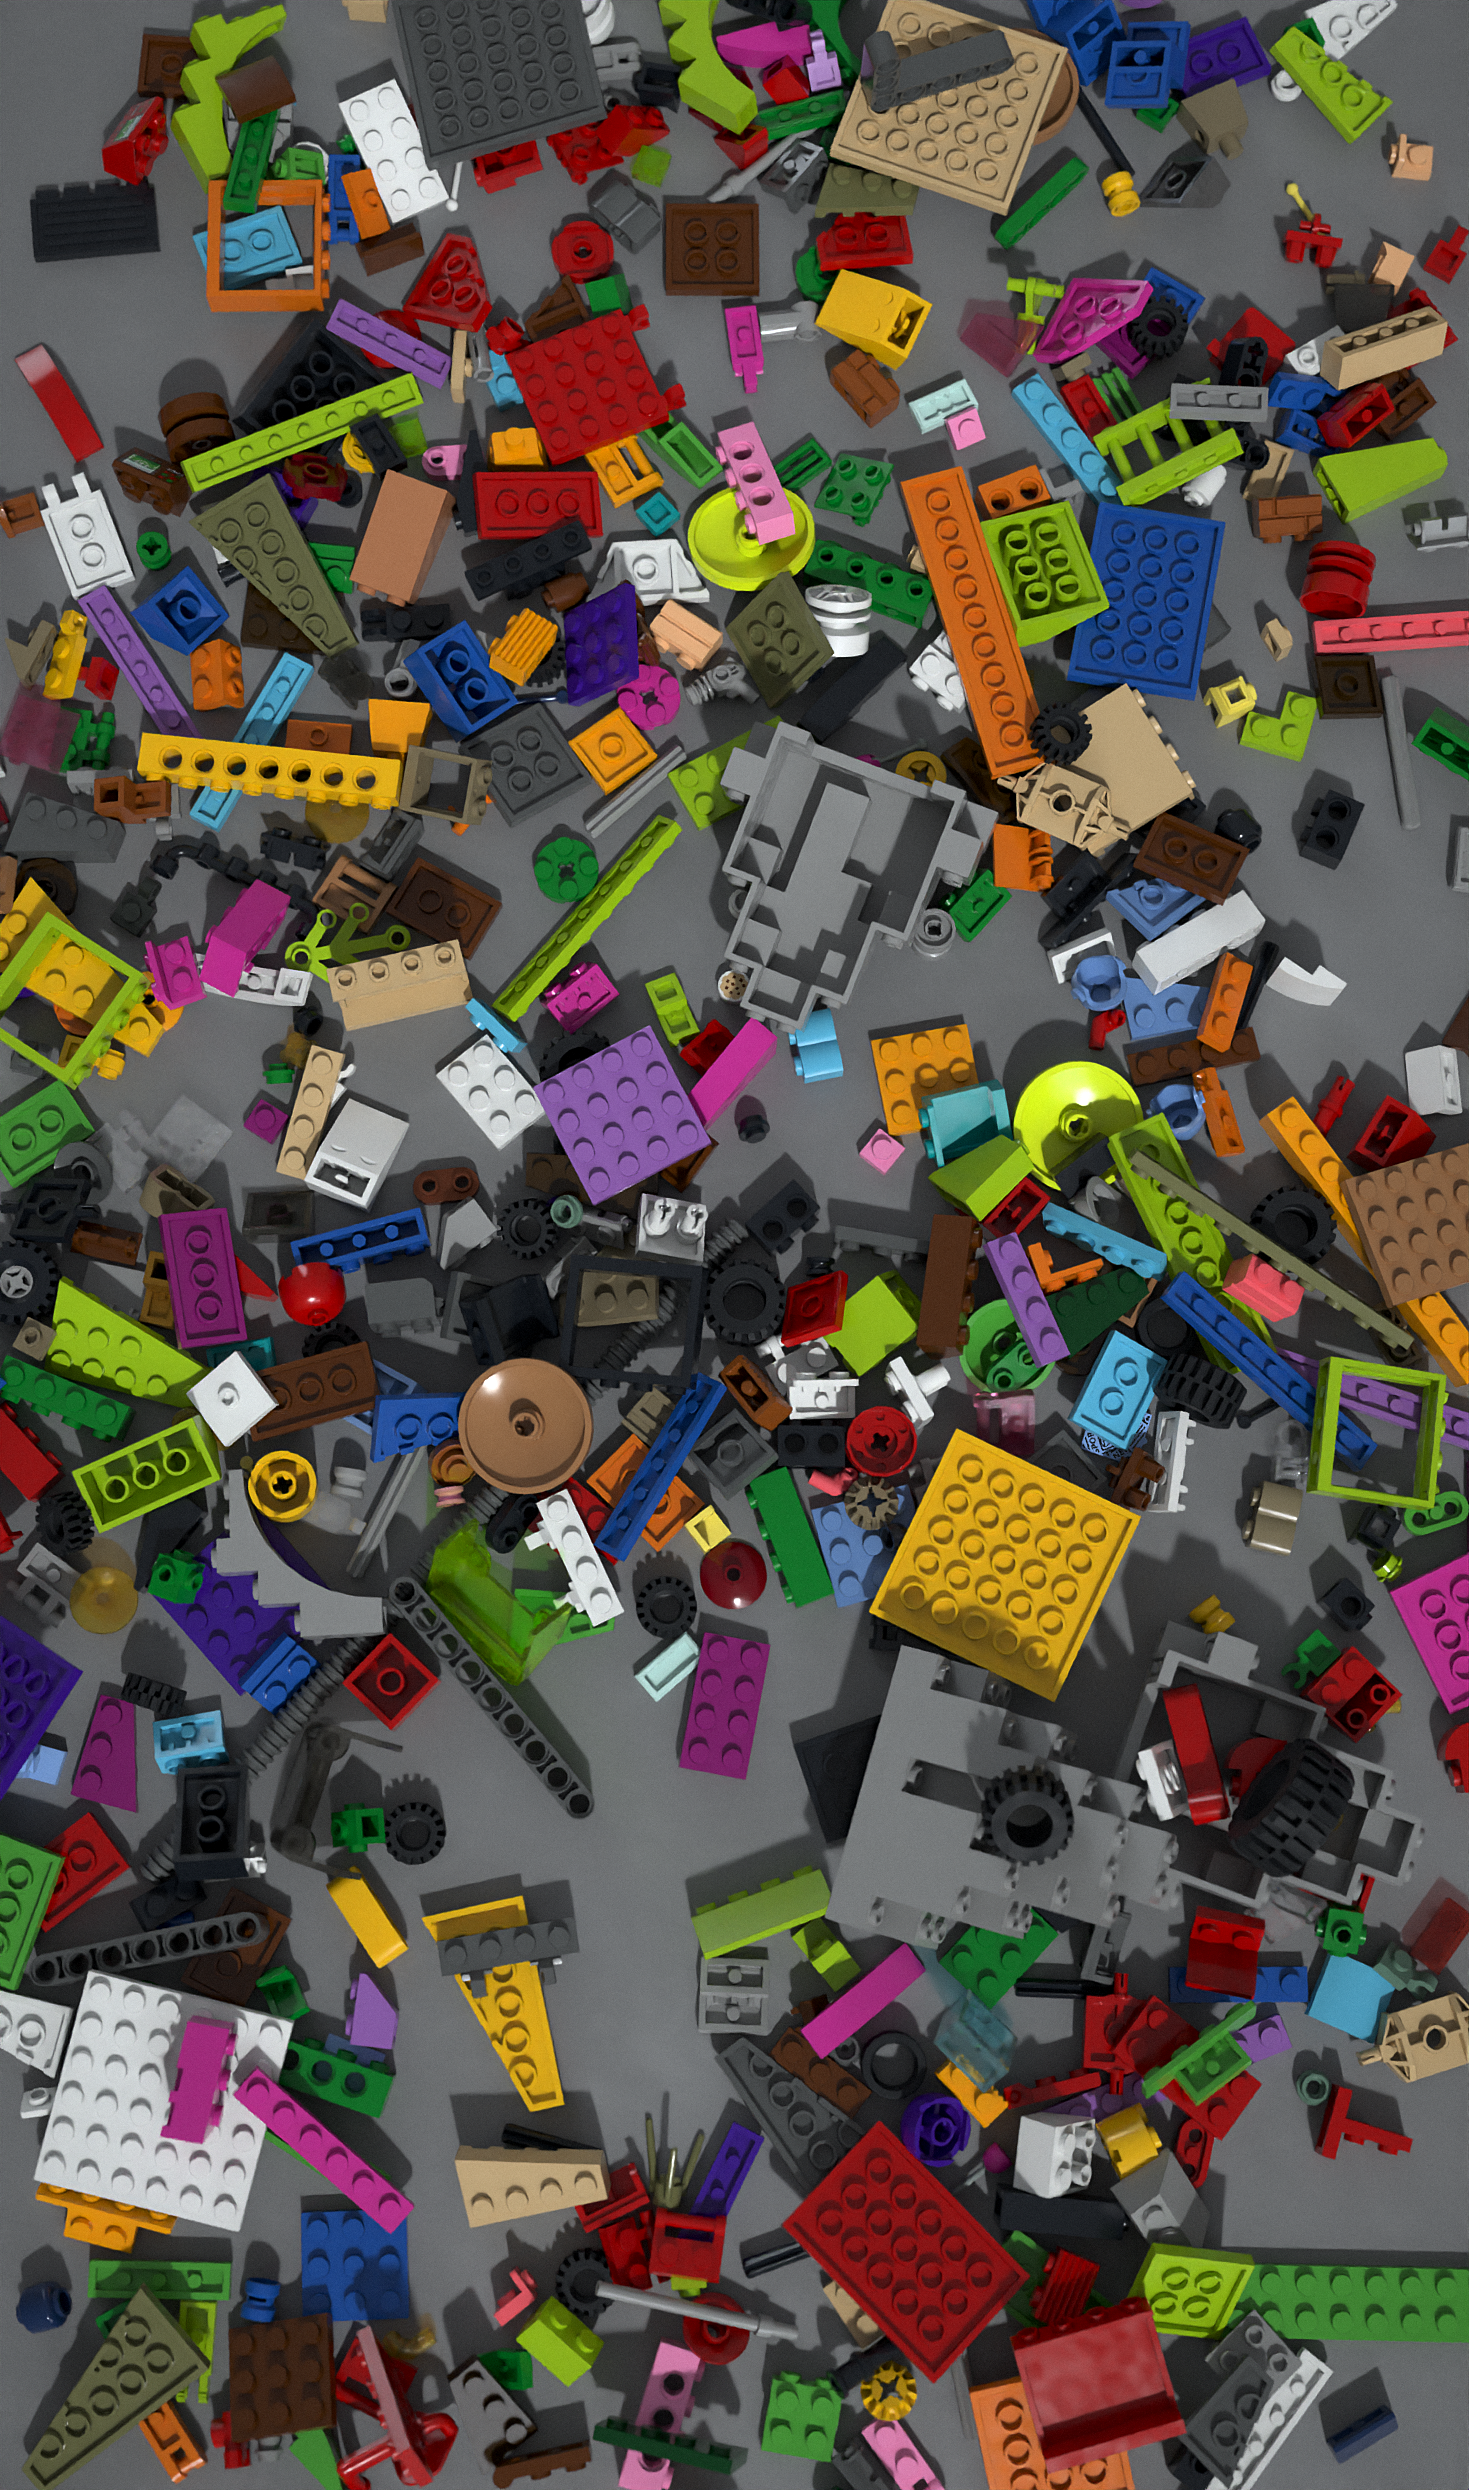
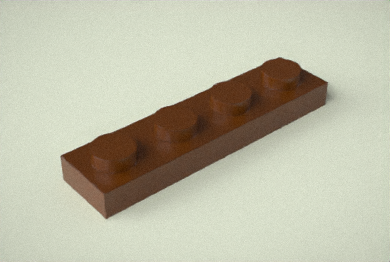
(1188, 1058)

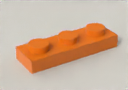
(1224, 1002)

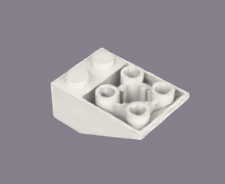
(356, 1155)

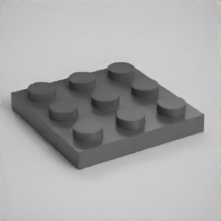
(529, 764)

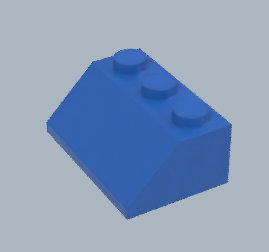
(459, 682)

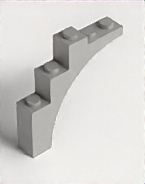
(249, 1552)

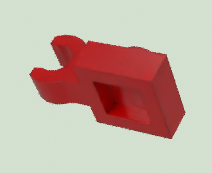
(1447, 257)

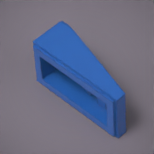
(1295, 439)

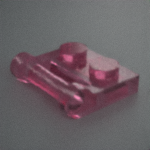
(1015, 1419)

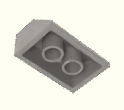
(1163, 2203)

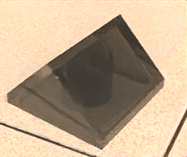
(279, 1216)

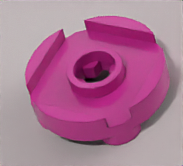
(655, 713)

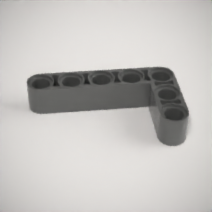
(895, 82)

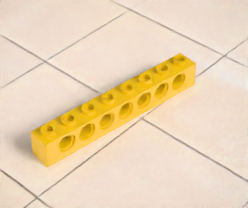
(159, 749)

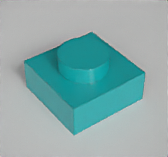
(657, 514)

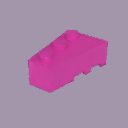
(242, 934)
(200, 2080)

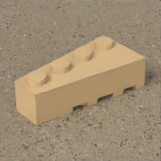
(522, 2183)

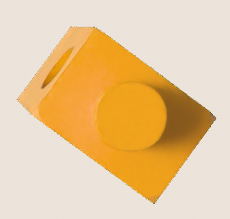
(516, 451)
(396, 726)

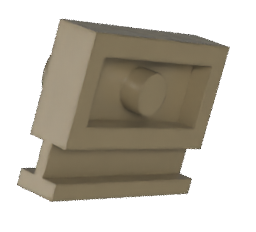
(649, 1416)

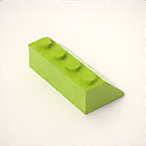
(150, 1473)
(761, 1913)

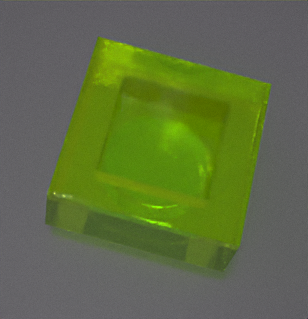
(651, 166)
(409, 437)

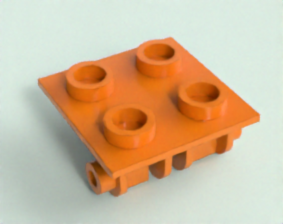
(1022, 858)

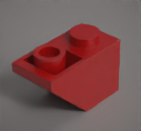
(630, 128)

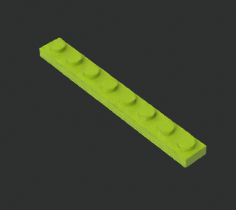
(299, 433)
(586, 918)

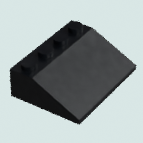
(307, 376)

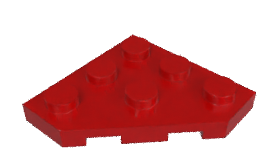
(864, 242)
(452, 287)

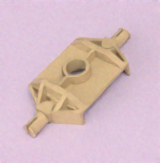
(1082, 823)
(1403, 2038)

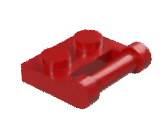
(687, 2257)
(353, 2368)

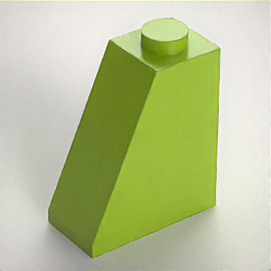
(983, 1176)

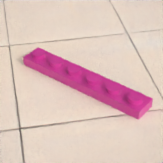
(323, 2149)

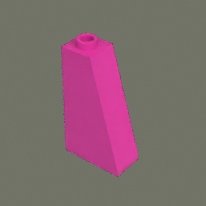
(732, 1071)

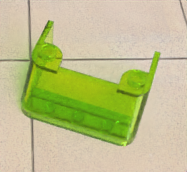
(486, 1613)

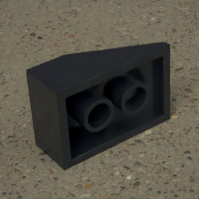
(212, 1823)

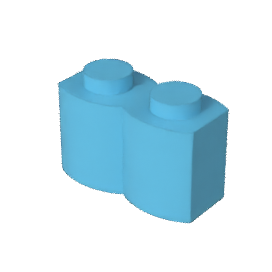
(817, 1049)

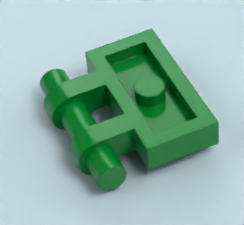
(78, 751)

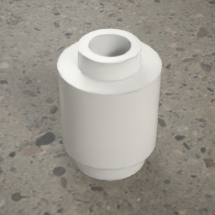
(1203, 488)

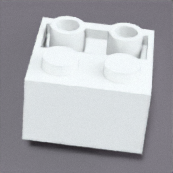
(1054, 2153)

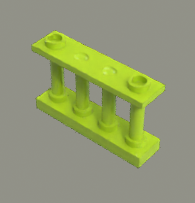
(1164, 474)

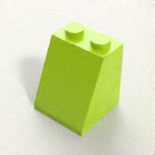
(877, 1322)

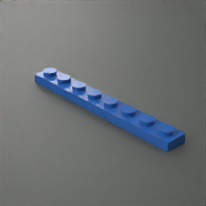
(1261, 1364)

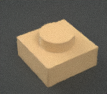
(1277, 639)

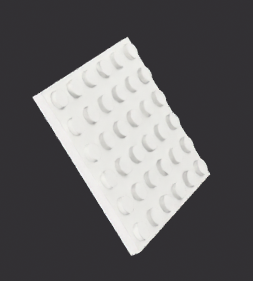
(117, 2096)

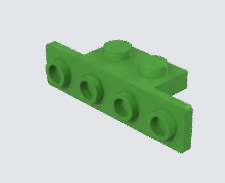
(1208, 2062)

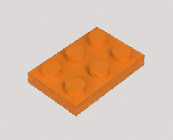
(673, 1511)

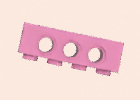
(755, 483)
(670, 2358)

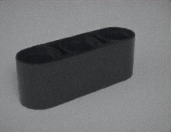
(777, 10)

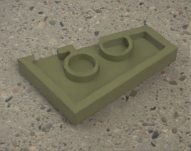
(862, 191)

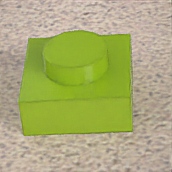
(687, 2287)

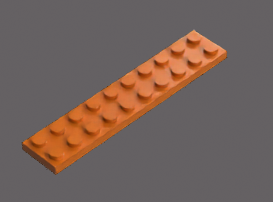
(974, 618)

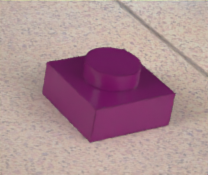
(266, 1122)

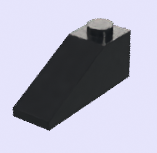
(474, 462)
(167, 1530)

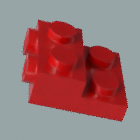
(500, 168)

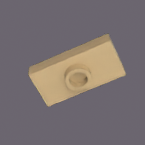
(461, 366)

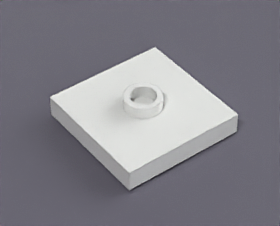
(232, 1398)

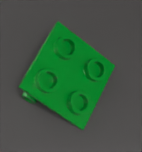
(855, 487)

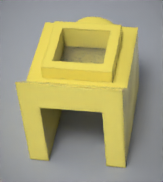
(1231, 700)

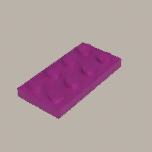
(202, 1278)
(724, 1706)

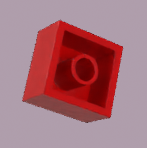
(392, 1682)

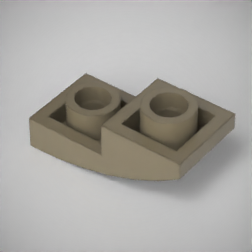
(1396, 1356)

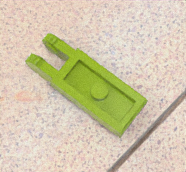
(199, 2321)

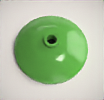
(987, 1326)

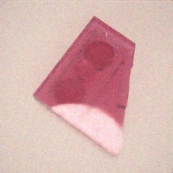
(1001, 340)

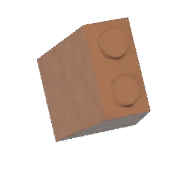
(402, 538)

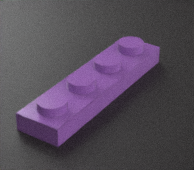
(389, 343)
(1026, 1300)

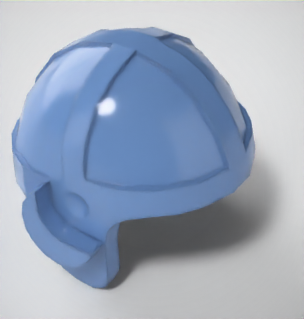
(1099, 982)
(1181, 1108)

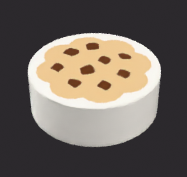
(732, 986)

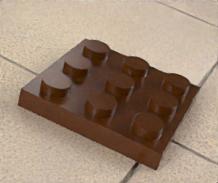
(712, 249)
(282, 2378)

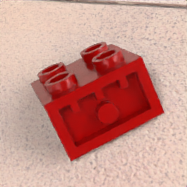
(1224, 1952)

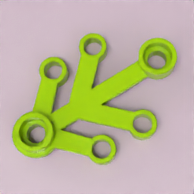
(340, 947)

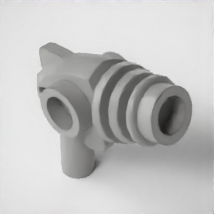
(721, 681)

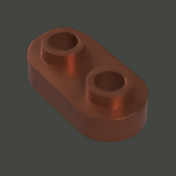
(445, 1186)

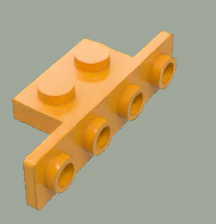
(102, 2219)

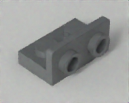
(797, 174)

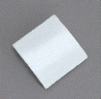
(1296, 983)

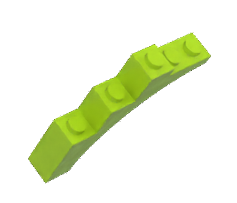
(220, 50)
(705, 79)

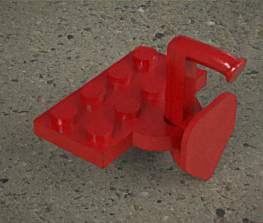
(414, 2440)

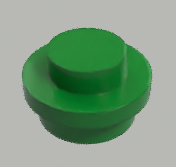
(278, 1074)

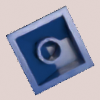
(180, 612)

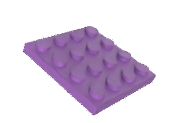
(622, 1115)

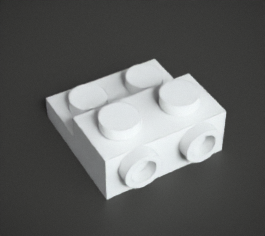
(938, 673)

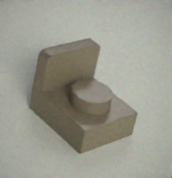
(35, 1338)

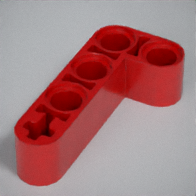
(1197, 1755)

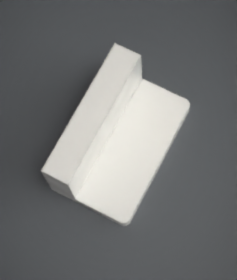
(1433, 1081)

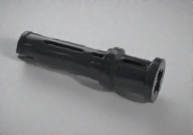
(861, 2366)

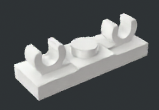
(1170, 1453)

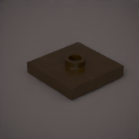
(1346, 687)

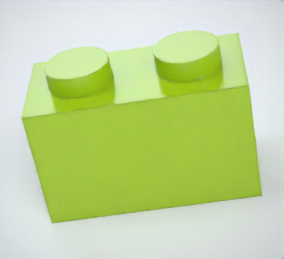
(560, 2341)

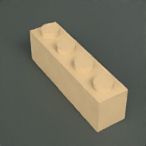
(1383, 348)

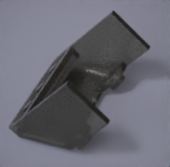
(291, 1831)

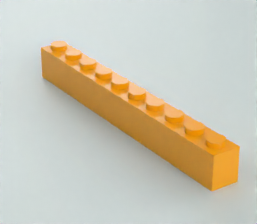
(1324, 1171)

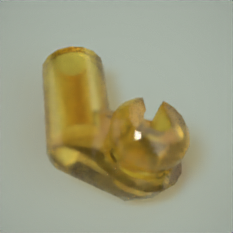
(408, 2348)

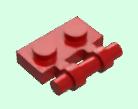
(625, 2251)

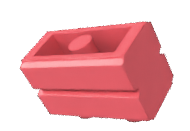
(1263, 1288)

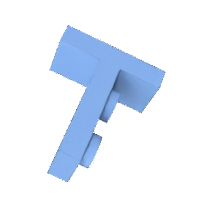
(44, 1764)

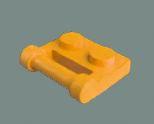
(616, 475)

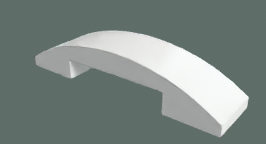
(269, 986)

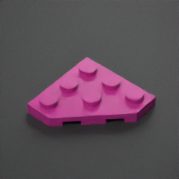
(1088, 314)

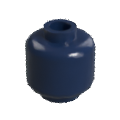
(44, 2307)

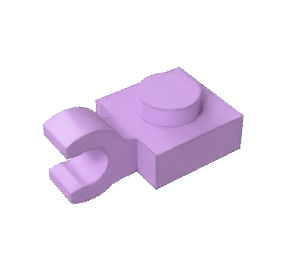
(823, 66)

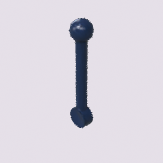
(561, 697)

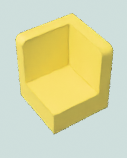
(707, 1529)

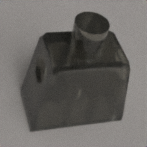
(1362, 305)

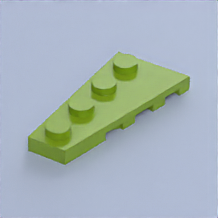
(1337, 94)

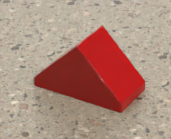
(743, 148)

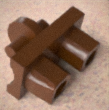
(1129, 1477)

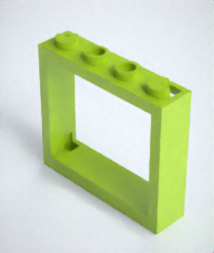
(113, 1019)
(1325, 1426)

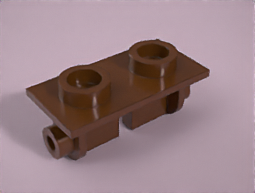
(106, 1242)

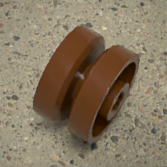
(195, 425)

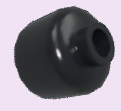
(1239, 827)

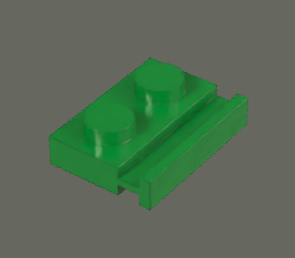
(336, 563)

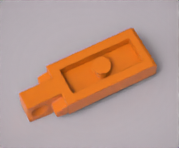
(1219, 1114)

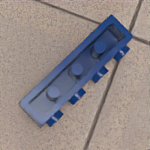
(366, 1242)

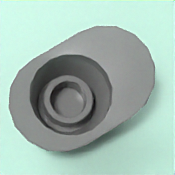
(1104, 1206)

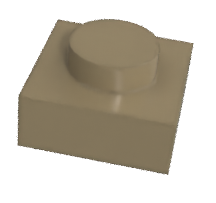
(1072, 369)

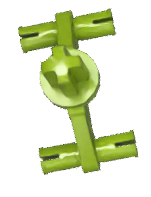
(1034, 290)

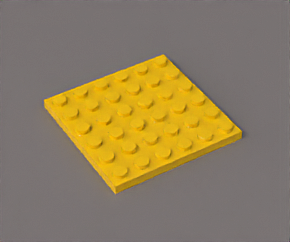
(1005, 1565)

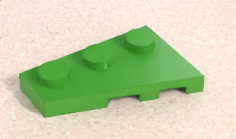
(578, 1624)

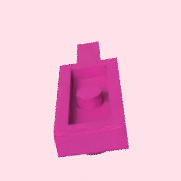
(745, 345)

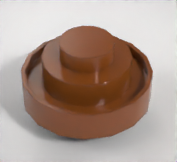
(450, 1465)

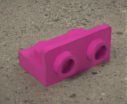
(174, 972)
(579, 996)

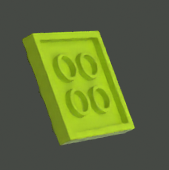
(1192, 2288)

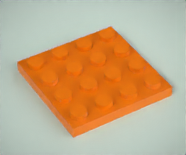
(1013, 2450)

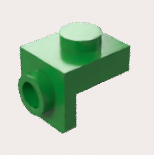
(283, 1993)
(510, 2367)

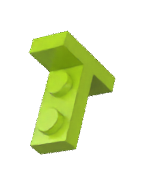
(826, 1953)

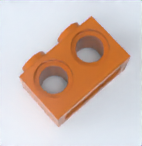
(1008, 492)

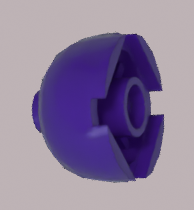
(935, 2128)

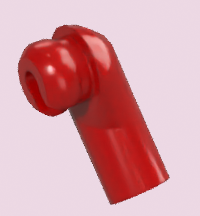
(1102, 1025)

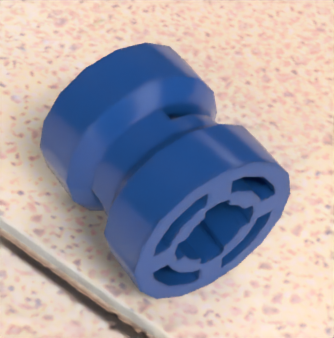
(260, 2299)

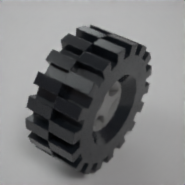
(40, 1286)

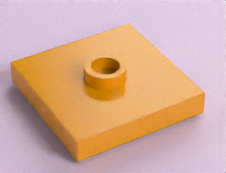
(612, 750)

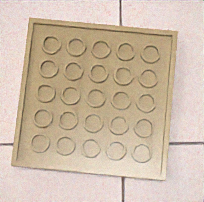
(963, 139)

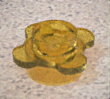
(289, 1053)

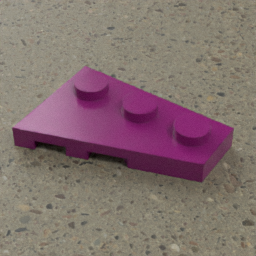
(109, 1757)

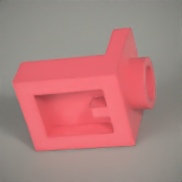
(511, 2302)

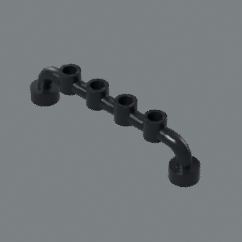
(236, 872)

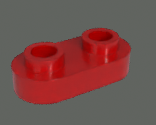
(1194, 2152)

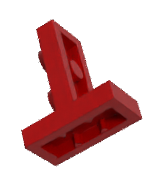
(1355, 2131)

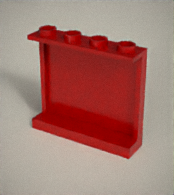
(1097, 2384)

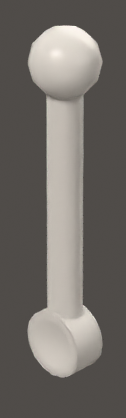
(452, 204)

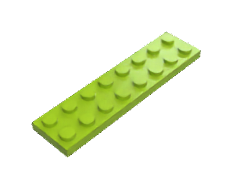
(1186, 1238)

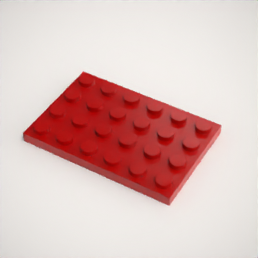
(905, 2251)

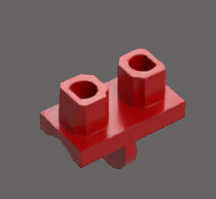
(1325, 246)

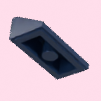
(1362, 2433)

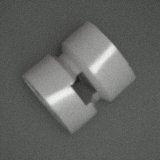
(934, 935)

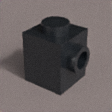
(1189, 2469)

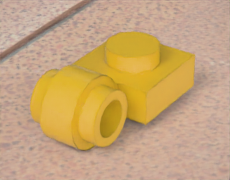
(109, 1065)

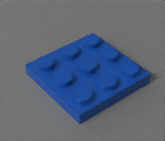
(353, 2266)

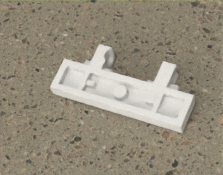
(566, 1532)

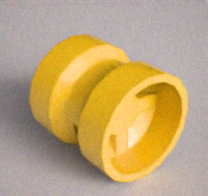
(1120, 193)
(1211, 1616)

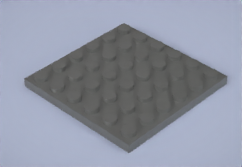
(496, 73)

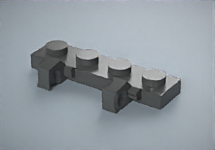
(480, 1952)

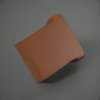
(20, 515)

